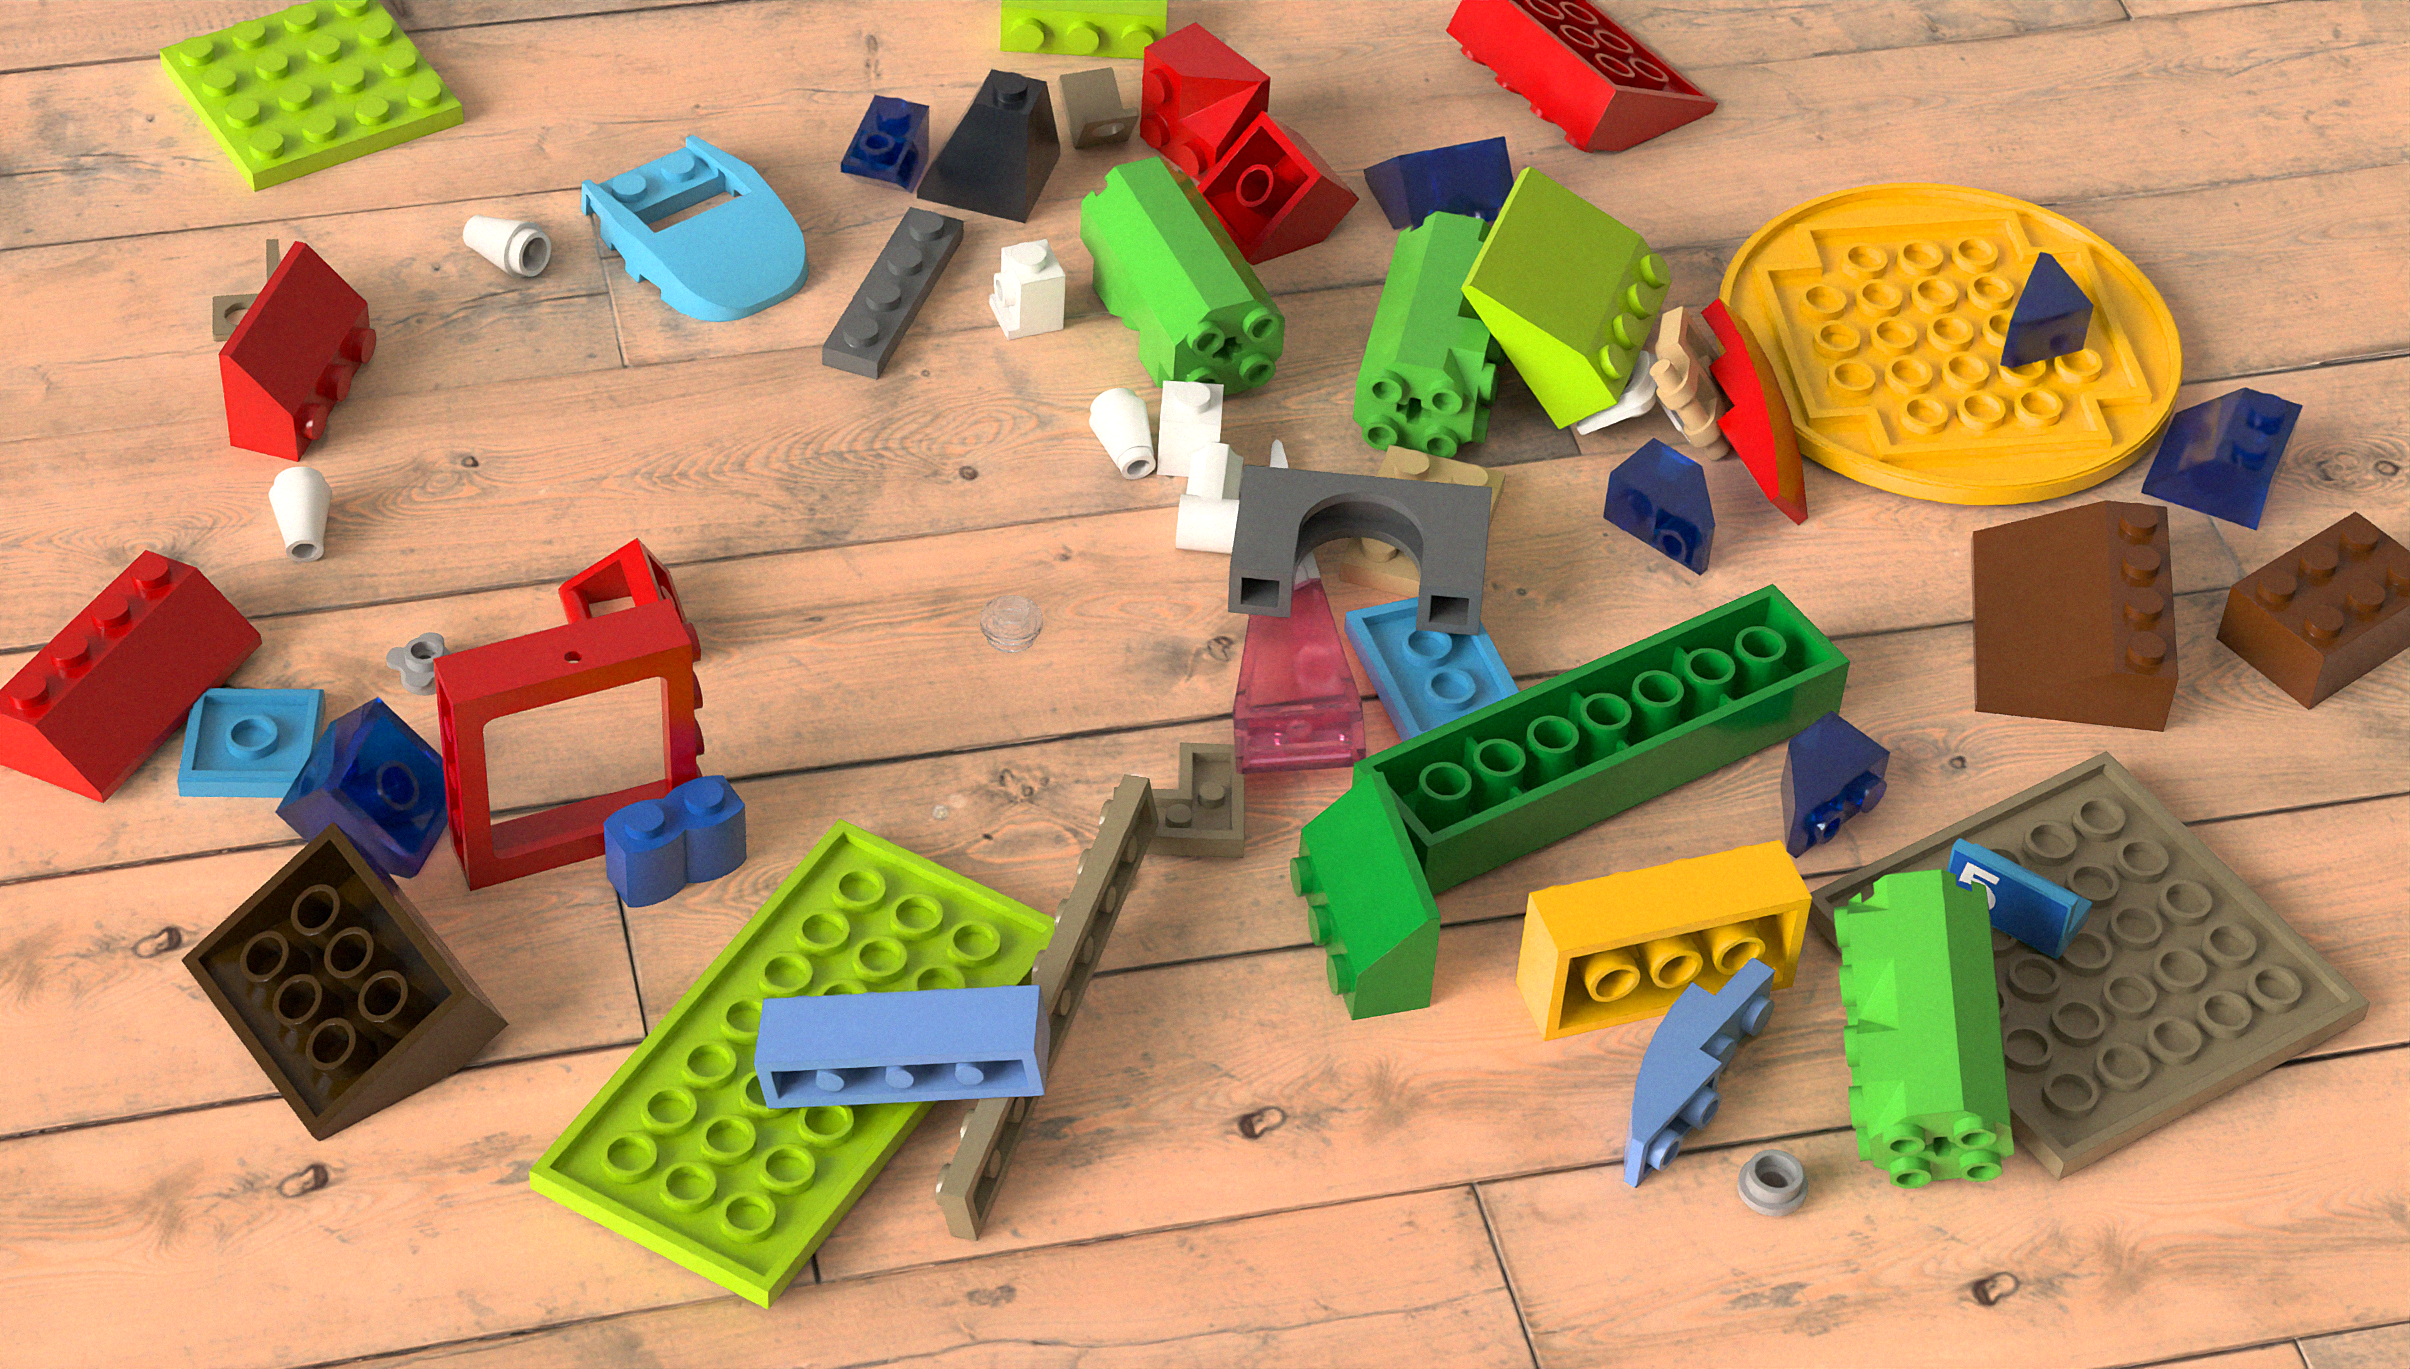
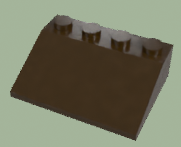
(342, 987)

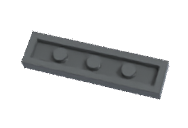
(892, 293)

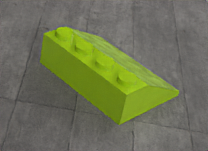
(1566, 295)

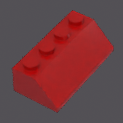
(121, 677)

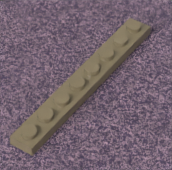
(1063, 971)

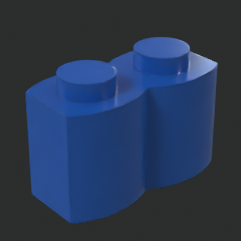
(675, 841)

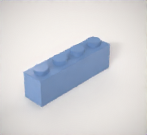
(903, 1046)

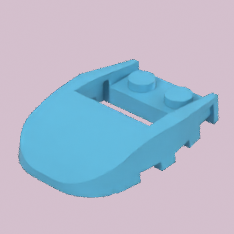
(714, 263)

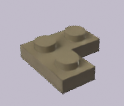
(1207, 807)

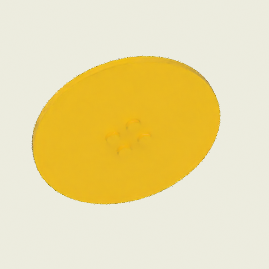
(1893, 334)

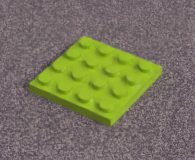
(310, 88)

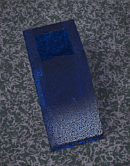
(889, 145)
(1663, 503)
(1828, 780)

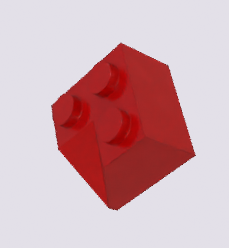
(1198, 98)

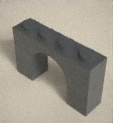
(1296, 510)

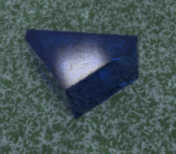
(2048, 317)

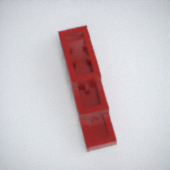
(1760, 419)

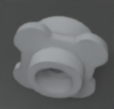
(417, 663)

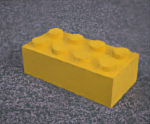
(1640, 937)

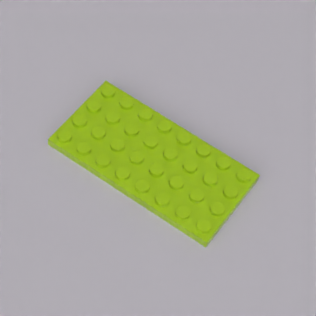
(682, 1132)

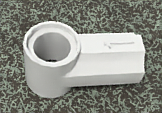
(1212, 500)

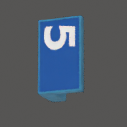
(2021, 900)

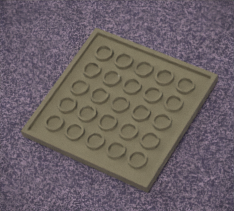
(2161, 993)

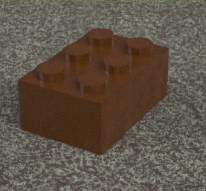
(2323, 611)

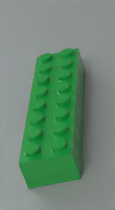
(1609, 735)

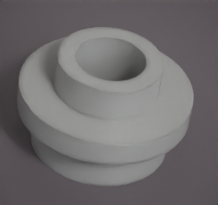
(1773, 1183)

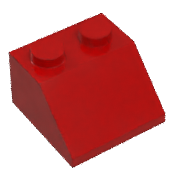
(1275, 192)

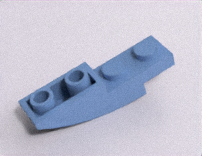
(1685, 1063)

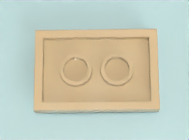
(1386, 567)

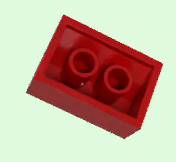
(293, 356)

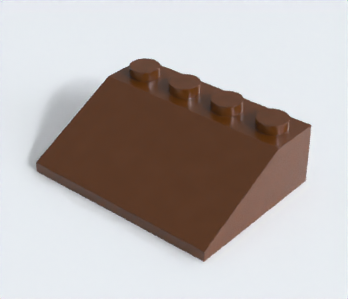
(2076, 616)

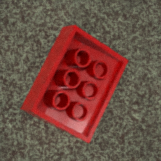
(1579, 70)

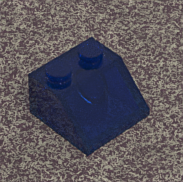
(1453, 179)
(2225, 455)
(374, 784)

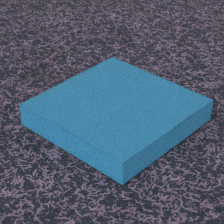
(249, 741)

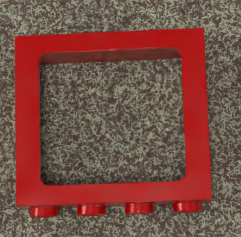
(537, 673)

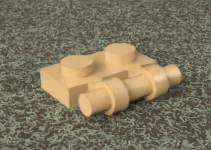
(1688, 383)

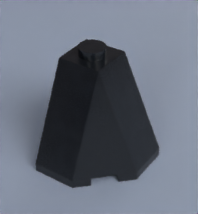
(997, 150)

